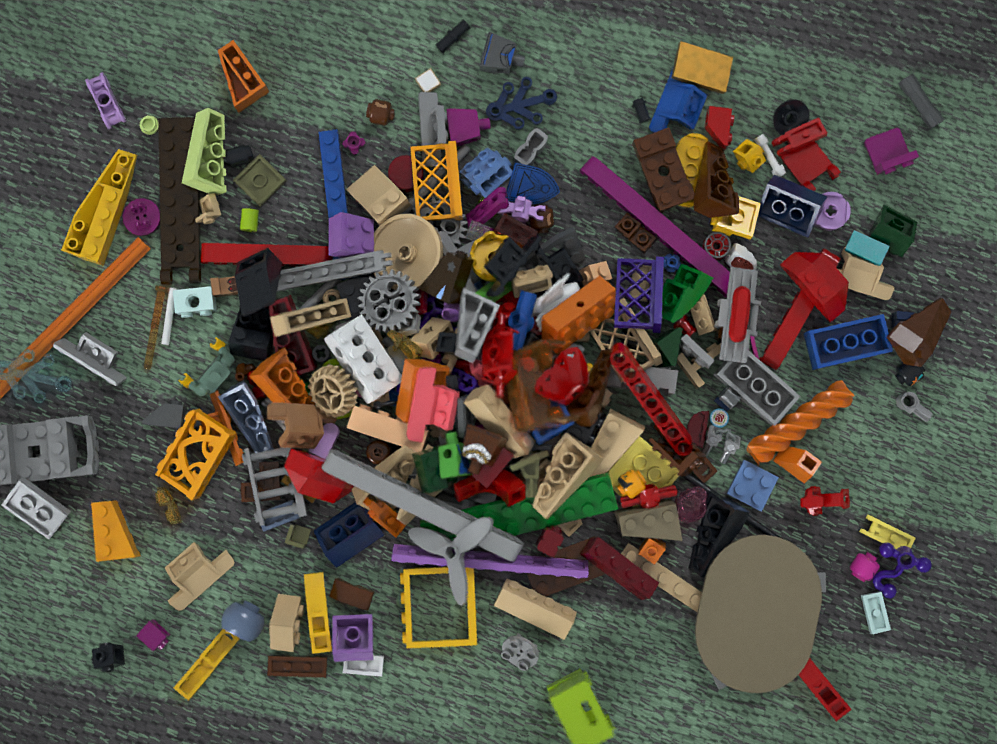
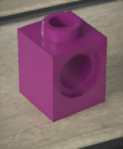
(154, 635)

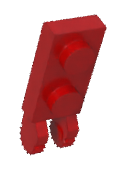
(800, 136)

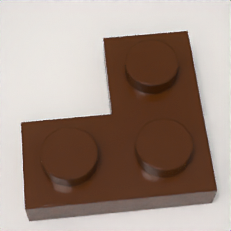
(264, 484)

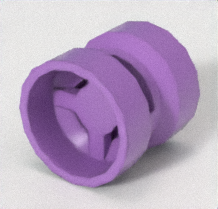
(450, 312)

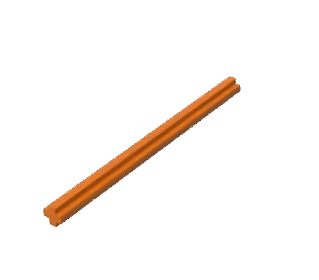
(81, 305)

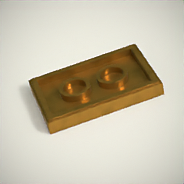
(702, 67)

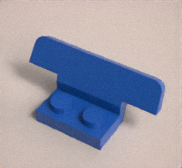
(678, 103)

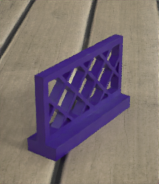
(655, 296)

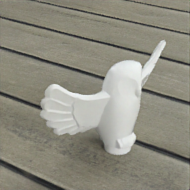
(553, 297)

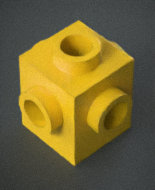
(749, 156)

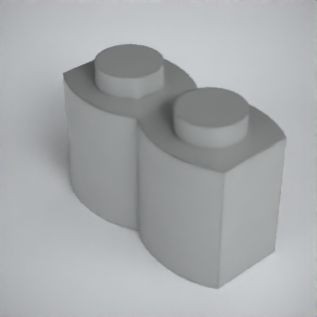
(534, 145)

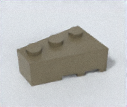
(654, 522)

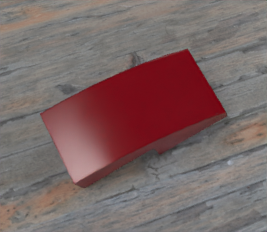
(488, 474)

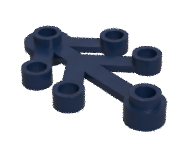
(519, 105)

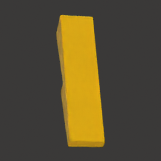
(205, 664)

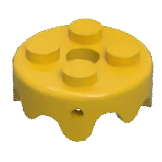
(481, 250)

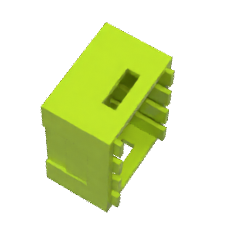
(580, 726)

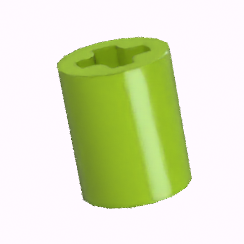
(249, 220)

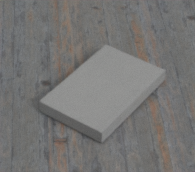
(35, 508)

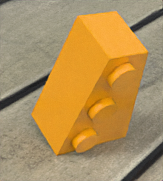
(111, 532)

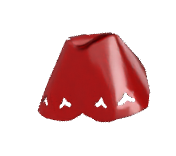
(565, 378)

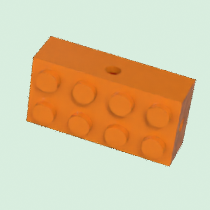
(579, 313)

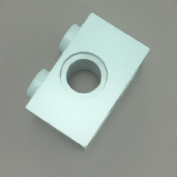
(184, 298)

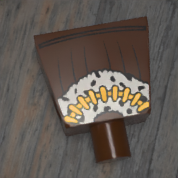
(482, 448)

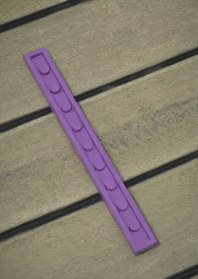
(489, 560)

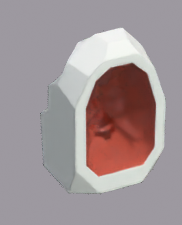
(740, 258)

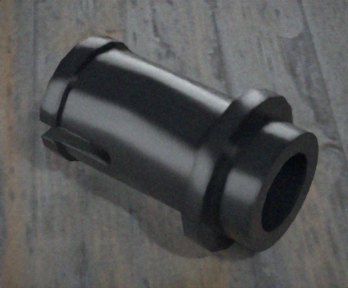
(641, 110)

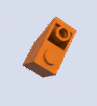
(798, 463)

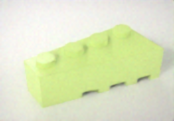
(206, 154)

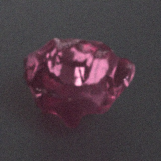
(691, 504)

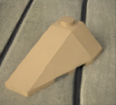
(397, 465)
(568, 470)

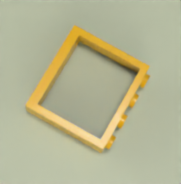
(407, 615)

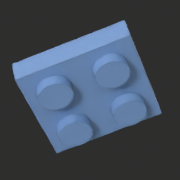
(752, 485)

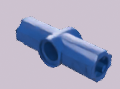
(522, 318)

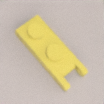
(884, 533)

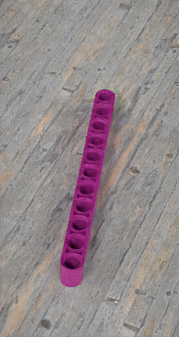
(656, 222)

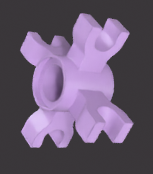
(522, 210)

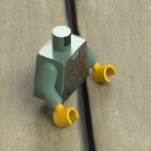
(215, 372)

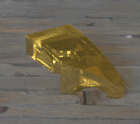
(406, 345)

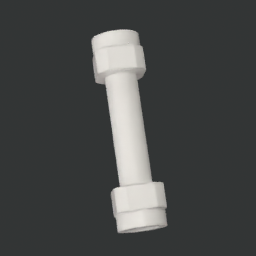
(778, 169)

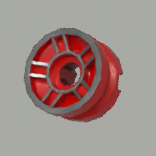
(720, 239)

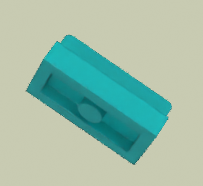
(866, 248)

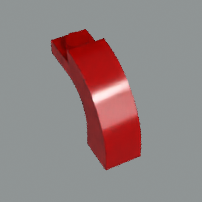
(505, 485)

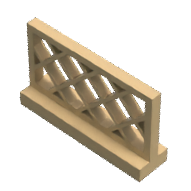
(639, 335)

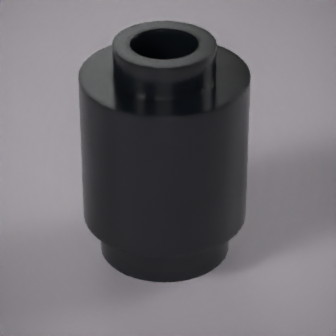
(239, 155)

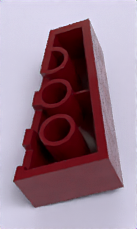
(295, 342)

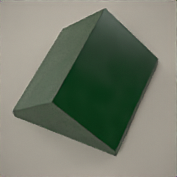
(668, 346)

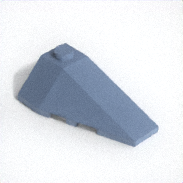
(246, 414)

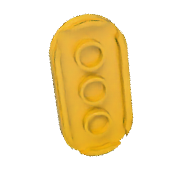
(690, 153)

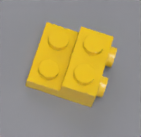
(741, 224)

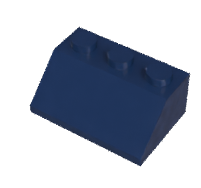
(791, 205)
(347, 534)

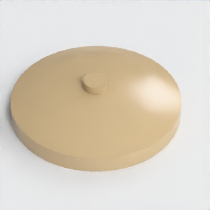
(413, 246)

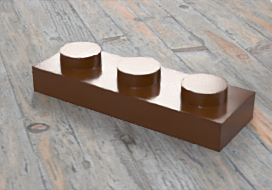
(297, 666)

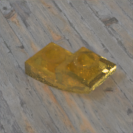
(164, 498)

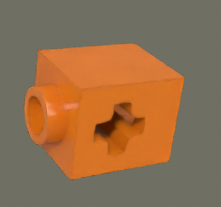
(652, 549)

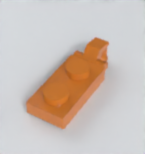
(384, 516)

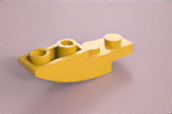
(317, 612)

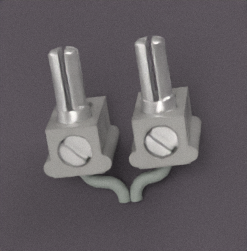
(715, 435)

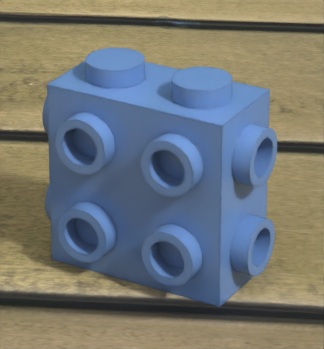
(486, 172)

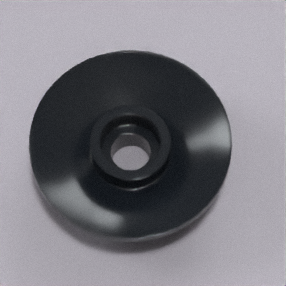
(798, 117)

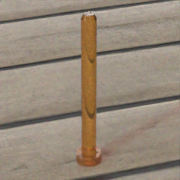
(155, 325)

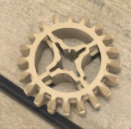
(332, 391)

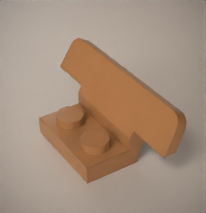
(302, 424)

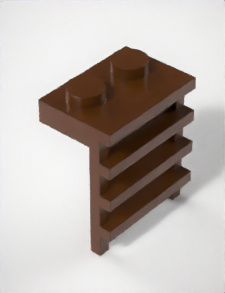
(685, 467)

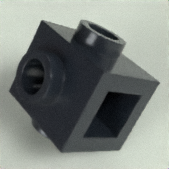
(108, 657)

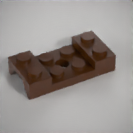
(659, 151)

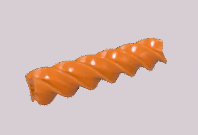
(795, 425)

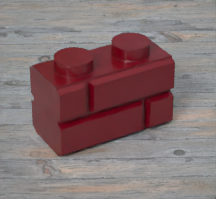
(550, 540)

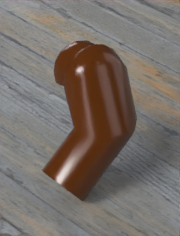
(242, 369)

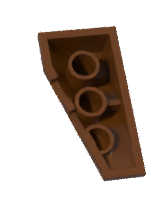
(714, 188)
(918, 336)
(590, 402)

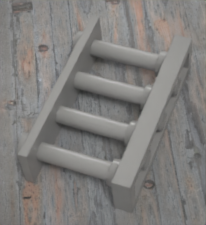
(297, 508)

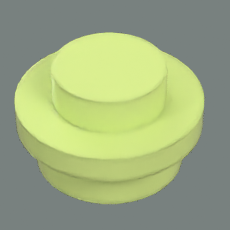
(149, 125)

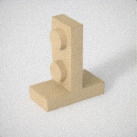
(690, 369)

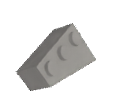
(473, 324)

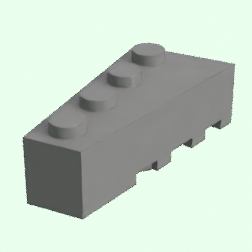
(662, 378)

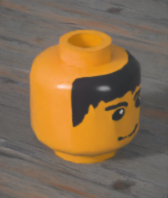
(631, 483)

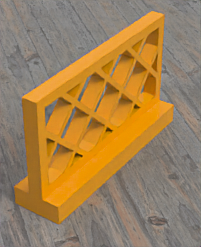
(453, 181)

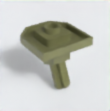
(530, 469)

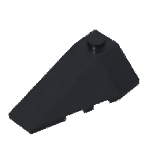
(717, 530)

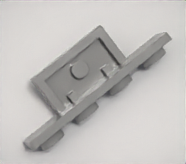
(432, 124)
(93, 355)

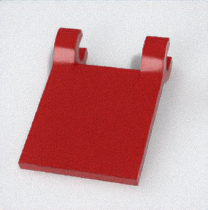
(808, 164)

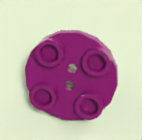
(140, 208)

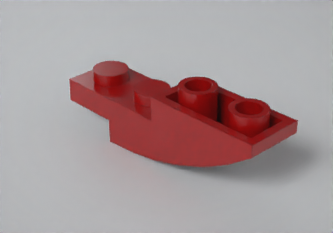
(824, 690)

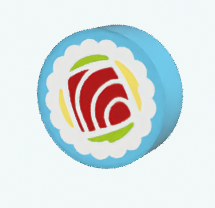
(718, 418)

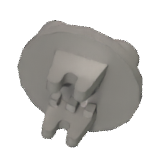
(520, 652)

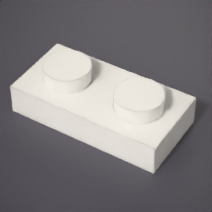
(365, 667)

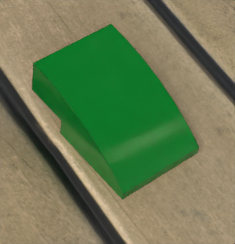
(683, 292)

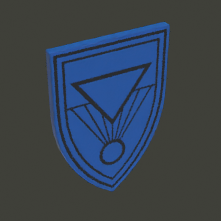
(531, 183)

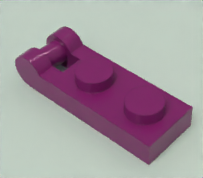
(489, 206)

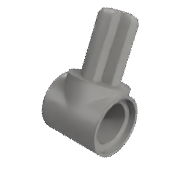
(914, 407)

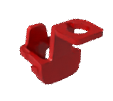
(815, 500)

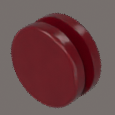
(401, 173)

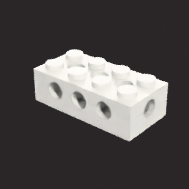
(366, 347)

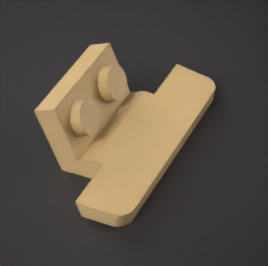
(865, 277)
(195, 574)

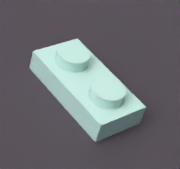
(875, 612)

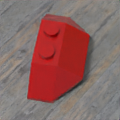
(818, 281)
(311, 480)

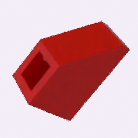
(718, 125)

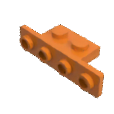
(224, 418)

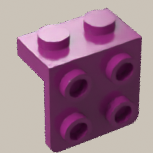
(889, 151)

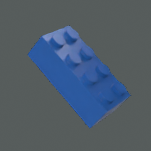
(847, 342)

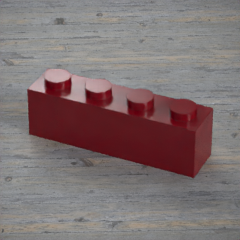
(619, 568)

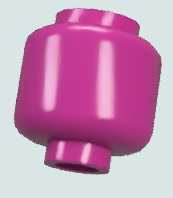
(864, 566)

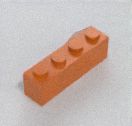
(280, 381)

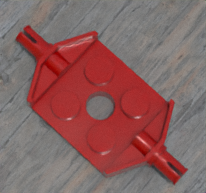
(499, 368)

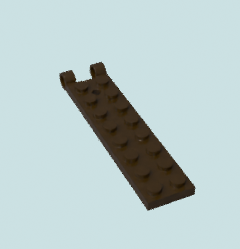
(177, 202)

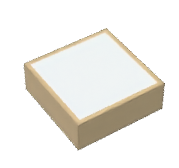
(428, 81)

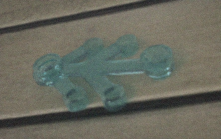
(29, 376)

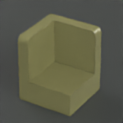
(298, 536)

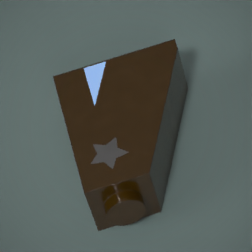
(449, 277)

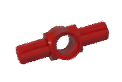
(649, 497)

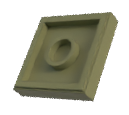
(259, 180)

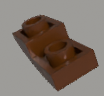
(635, 233)
(351, 594)

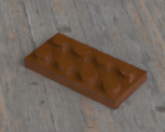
(550, 584)

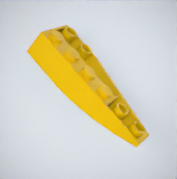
(101, 211)

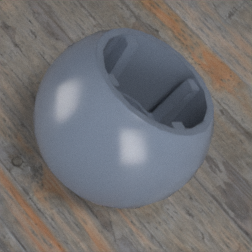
(243, 620)

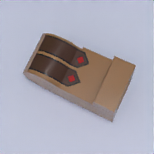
(223, 286)

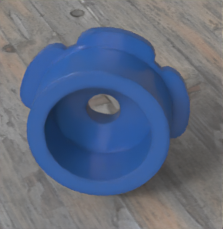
(676, 262)

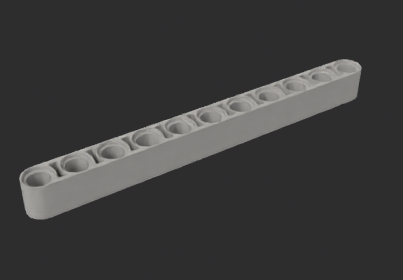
(416, 502)

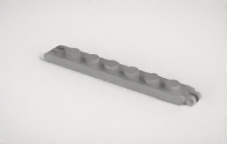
(333, 270)

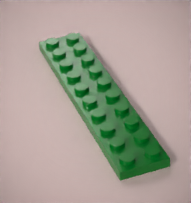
(590, 499)

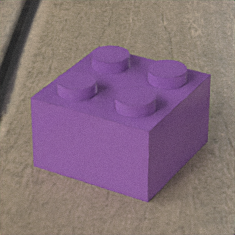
(350, 235)
(352, 637)

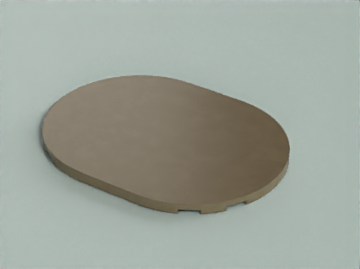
(758, 613)

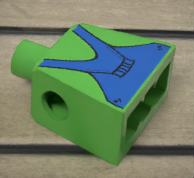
(451, 459)

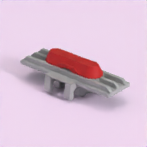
(735, 315)

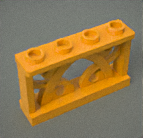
(178, 447)

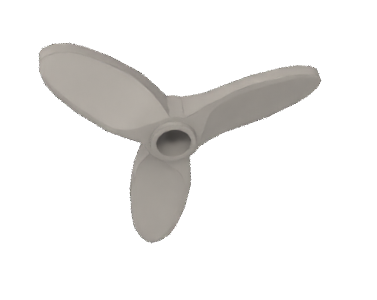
(441, 545)

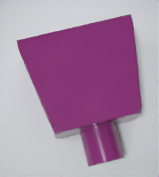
(465, 125)

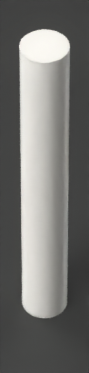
(168, 318)

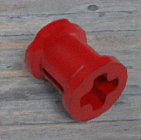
(686, 325)

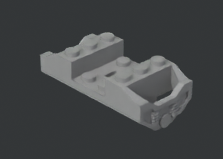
(56, 447)

